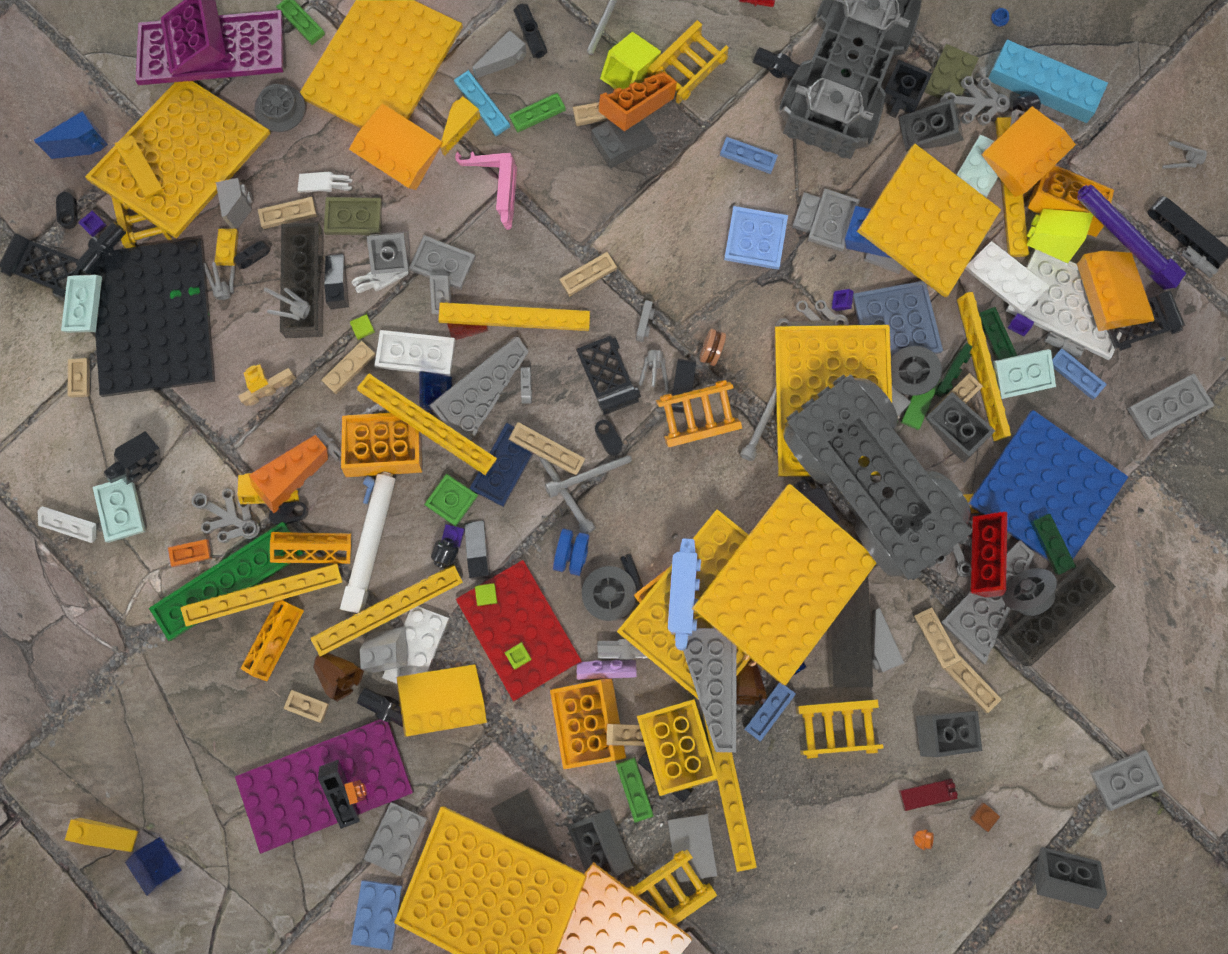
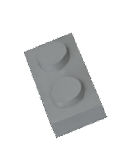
(806, 212)
(440, 291)
(644, 329)

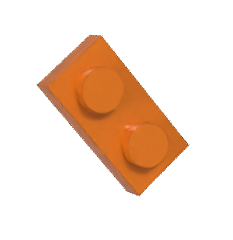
(189, 553)
(356, 791)

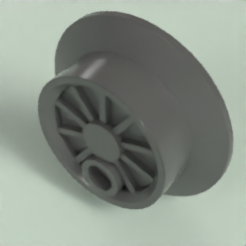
(279, 107)
(915, 370)
(1031, 591)
(609, 593)

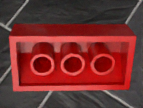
(989, 554)

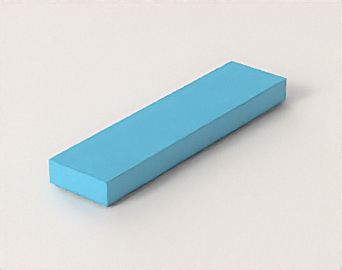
(477, 96)

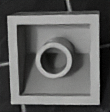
(234, 201)
(389, 252)
(384, 650)

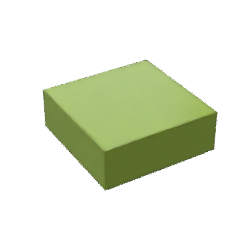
(362, 327)
(486, 594)
(518, 656)

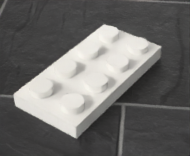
(1007, 277)
(414, 352)
(423, 637)

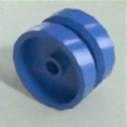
(571, 552)

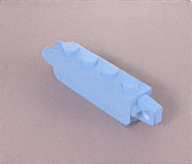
(683, 593)

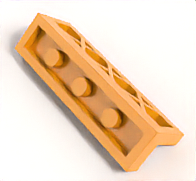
(310, 543)
(273, 640)

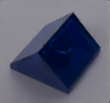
(432, 387)
(153, 866)

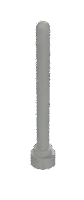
(598, 33)
(749, 452)
(554, 488)
(585, 525)

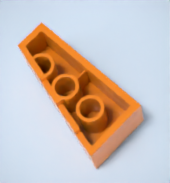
(638, 101)
(288, 472)

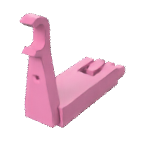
(506, 181)

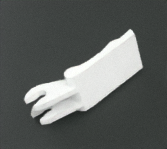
(322, 182)
(377, 281)

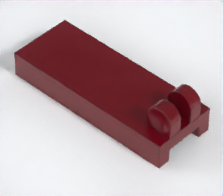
(928, 794)

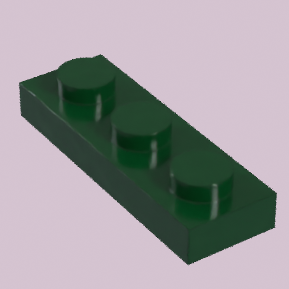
(996, 334)
(954, 370)
(1053, 544)

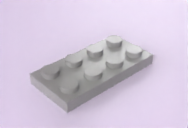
(1170, 407)

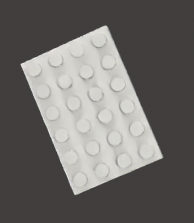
(1065, 305)

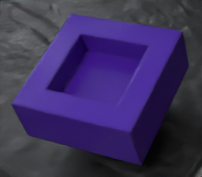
(92, 223)
(842, 300)
(1020, 324)
(454, 533)

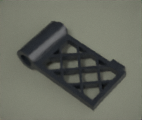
(17, 258)
(1166, 315)
(618, 396)

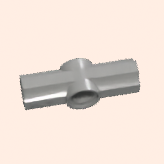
(618, 649)

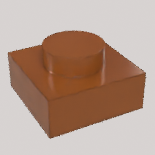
(985, 817)

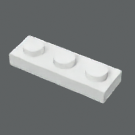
(67, 524)

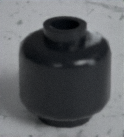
(1026, 101)
(444, 552)

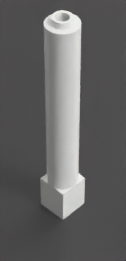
(356, 591)

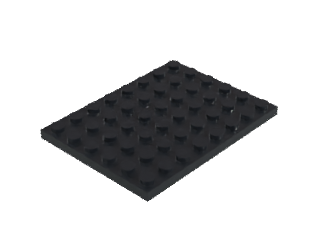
(144, 334)

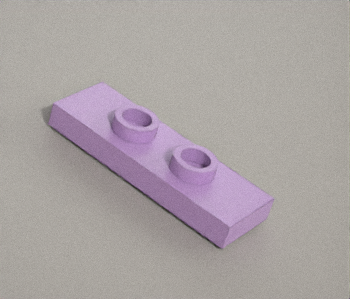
(606, 669)

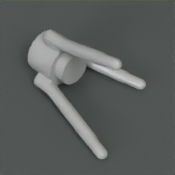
(1194, 156)
(221, 290)
(300, 309)
(654, 360)

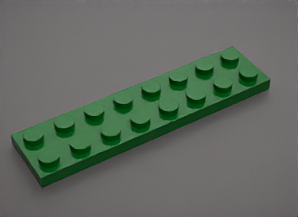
(238, 571)

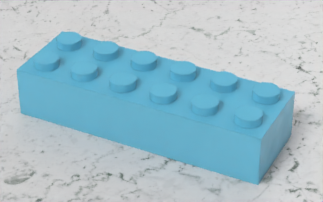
(1053, 82)

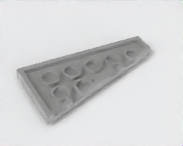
(474, 396)
(978, 618)
(713, 672)

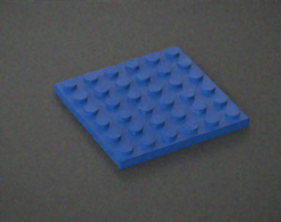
(1052, 475)

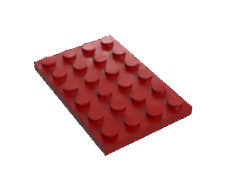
(520, 617)

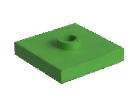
(451, 500)

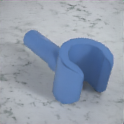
(369, 482)

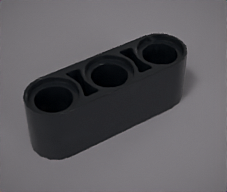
(683, 381)

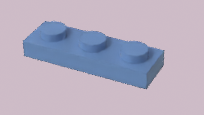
(748, 155)
(1077, 374)
(769, 711)

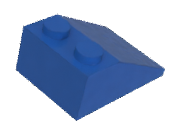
(72, 138)
(856, 241)

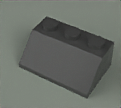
(600, 842)
(1070, 878)

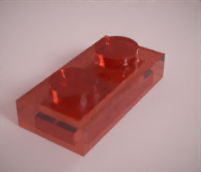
(464, 330)

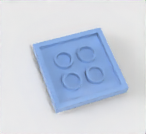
(756, 237)

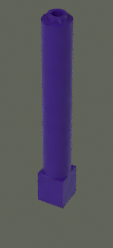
(1163, 271)

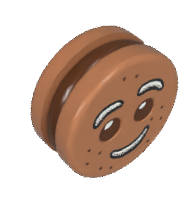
(712, 347)

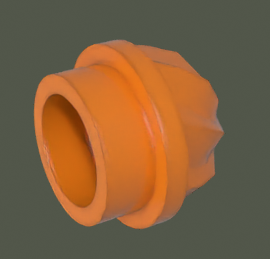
(924, 839)

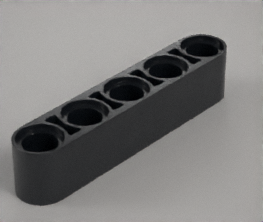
(1188, 231)

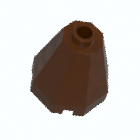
(337, 675)
(750, 686)

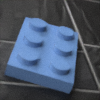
(376, 915)

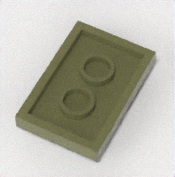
(950, 71)
(352, 216)

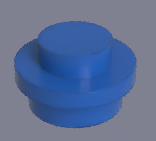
(1000, 17)

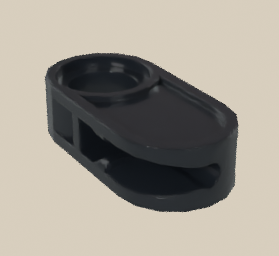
(66, 205)
(251, 254)
(611, 440)
(286, 513)

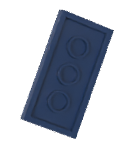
(506, 471)

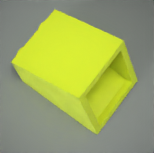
(628, 61)
(1059, 232)

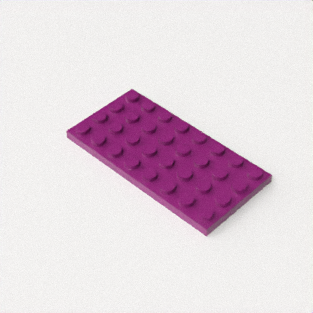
(250, 41)
(287, 798)

